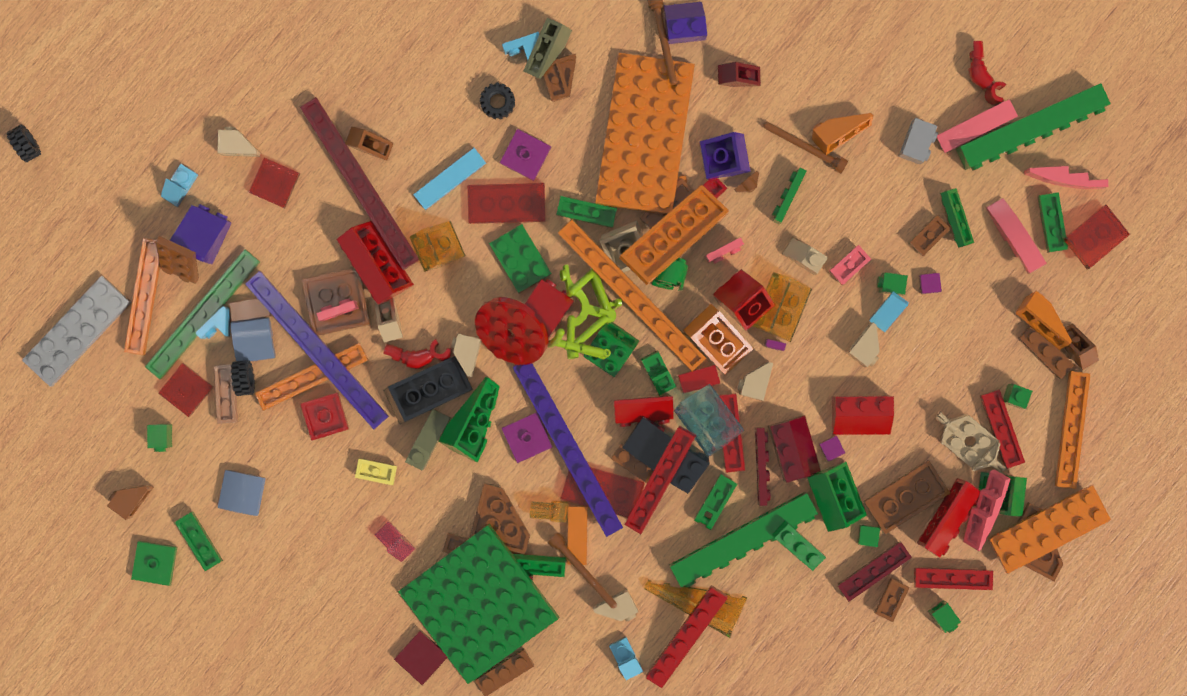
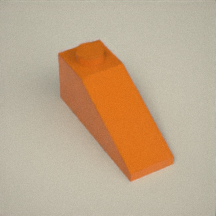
(837, 131)
(1043, 318)

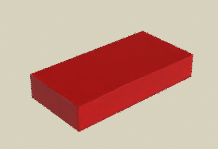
(699, 379)

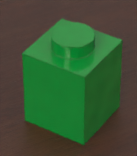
(891, 283)
(1017, 396)
(159, 437)
(944, 617)

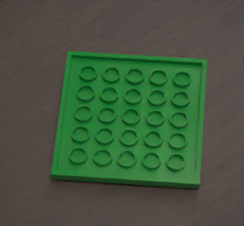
(478, 604)

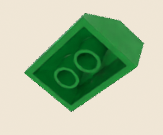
(837, 497)

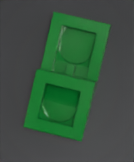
(658, 372)

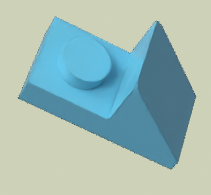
(527, 43)
(178, 186)
(219, 320)
(626, 658)

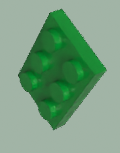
(520, 258)

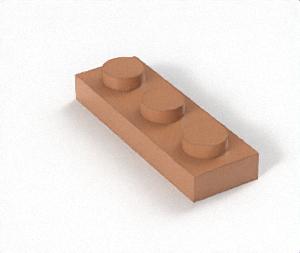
(225, 396)

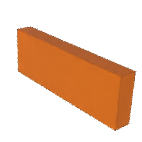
(577, 532)

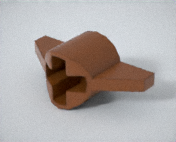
(749, 184)

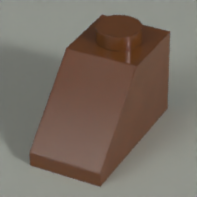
(369, 143)
(1081, 349)
(127, 501)

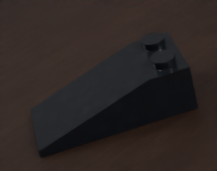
(427, 389)
(650, 441)

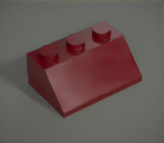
(794, 449)

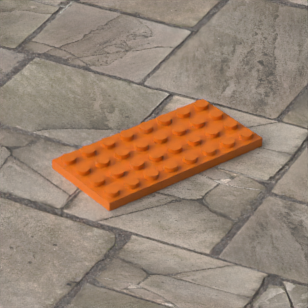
(644, 134)

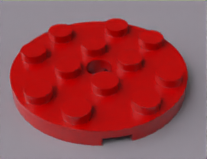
(529, 335)

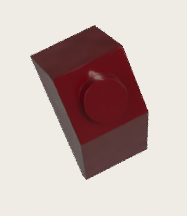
(738, 75)

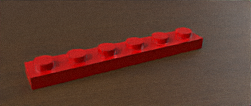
(660, 479)
(686, 636)

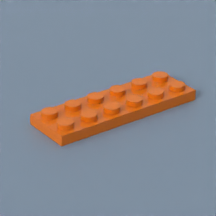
(674, 234)
(1049, 529)

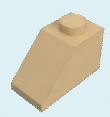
(234, 143)
(805, 256)
(388, 320)
(866, 347)
(466, 352)
(756, 382)
(625, 607)

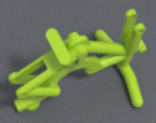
(605, 312)

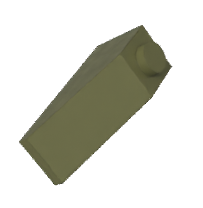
(547, 47)
(427, 440)

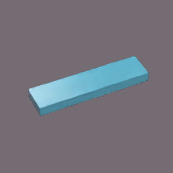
(449, 178)

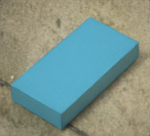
(889, 311)

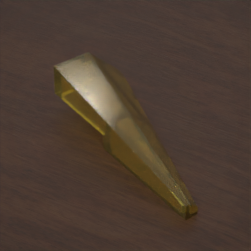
(688, 598)

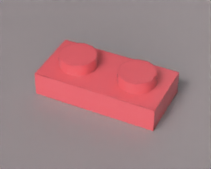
(717, 255)
(850, 265)
(345, 306)

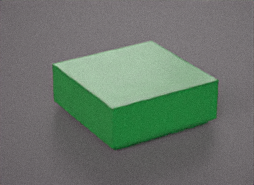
(868, 536)

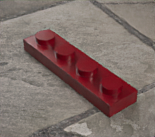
(762, 474)
(874, 571)

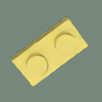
(376, 471)

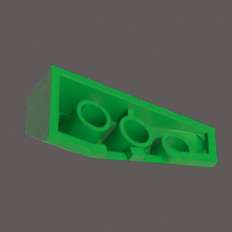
(468, 427)

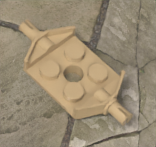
(981, 453)

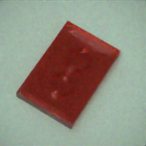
(1096, 236)

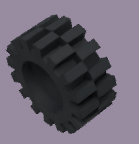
(500, 89)
(23, 143)
(242, 378)

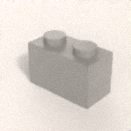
(918, 141)

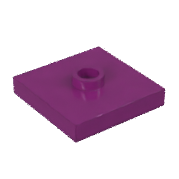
(525, 155)
(527, 437)

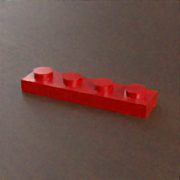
(1002, 428)
(733, 450)
(953, 578)

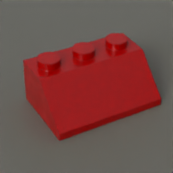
(651, 407)
(862, 415)

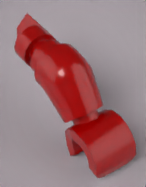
(981, 77)
(416, 359)

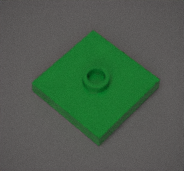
(154, 563)

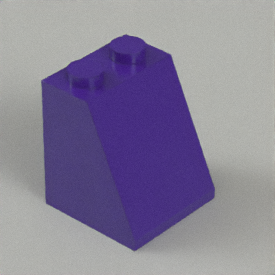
(202, 232)

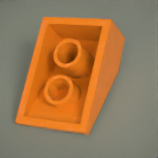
(718, 339)

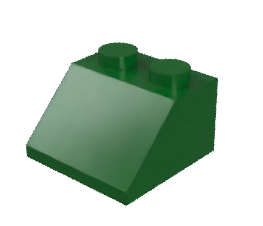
(1015, 494)

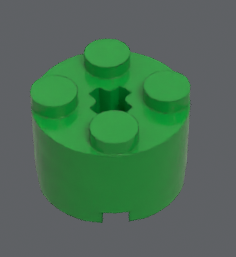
(672, 276)

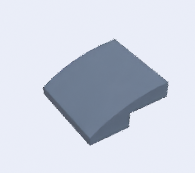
(253, 339)
(241, 492)

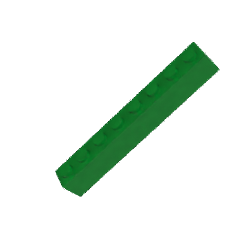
(1033, 126)
(741, 540)

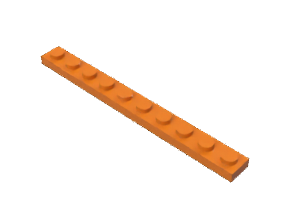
(631, 295)

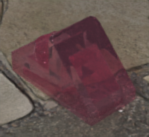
(395, 542)

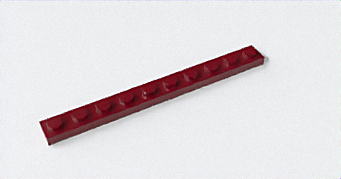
(359, 183)

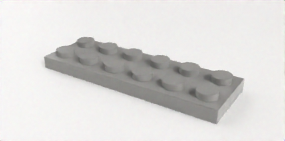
(76, 331)

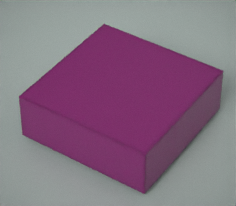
(930, 283)
(774, 345)
(832, 448)

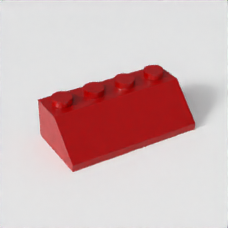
(374, 262)
(948, 517)

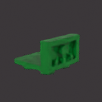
(618, 342)

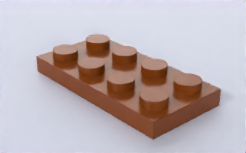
(906, 497)

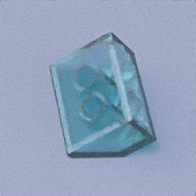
(708, 419)

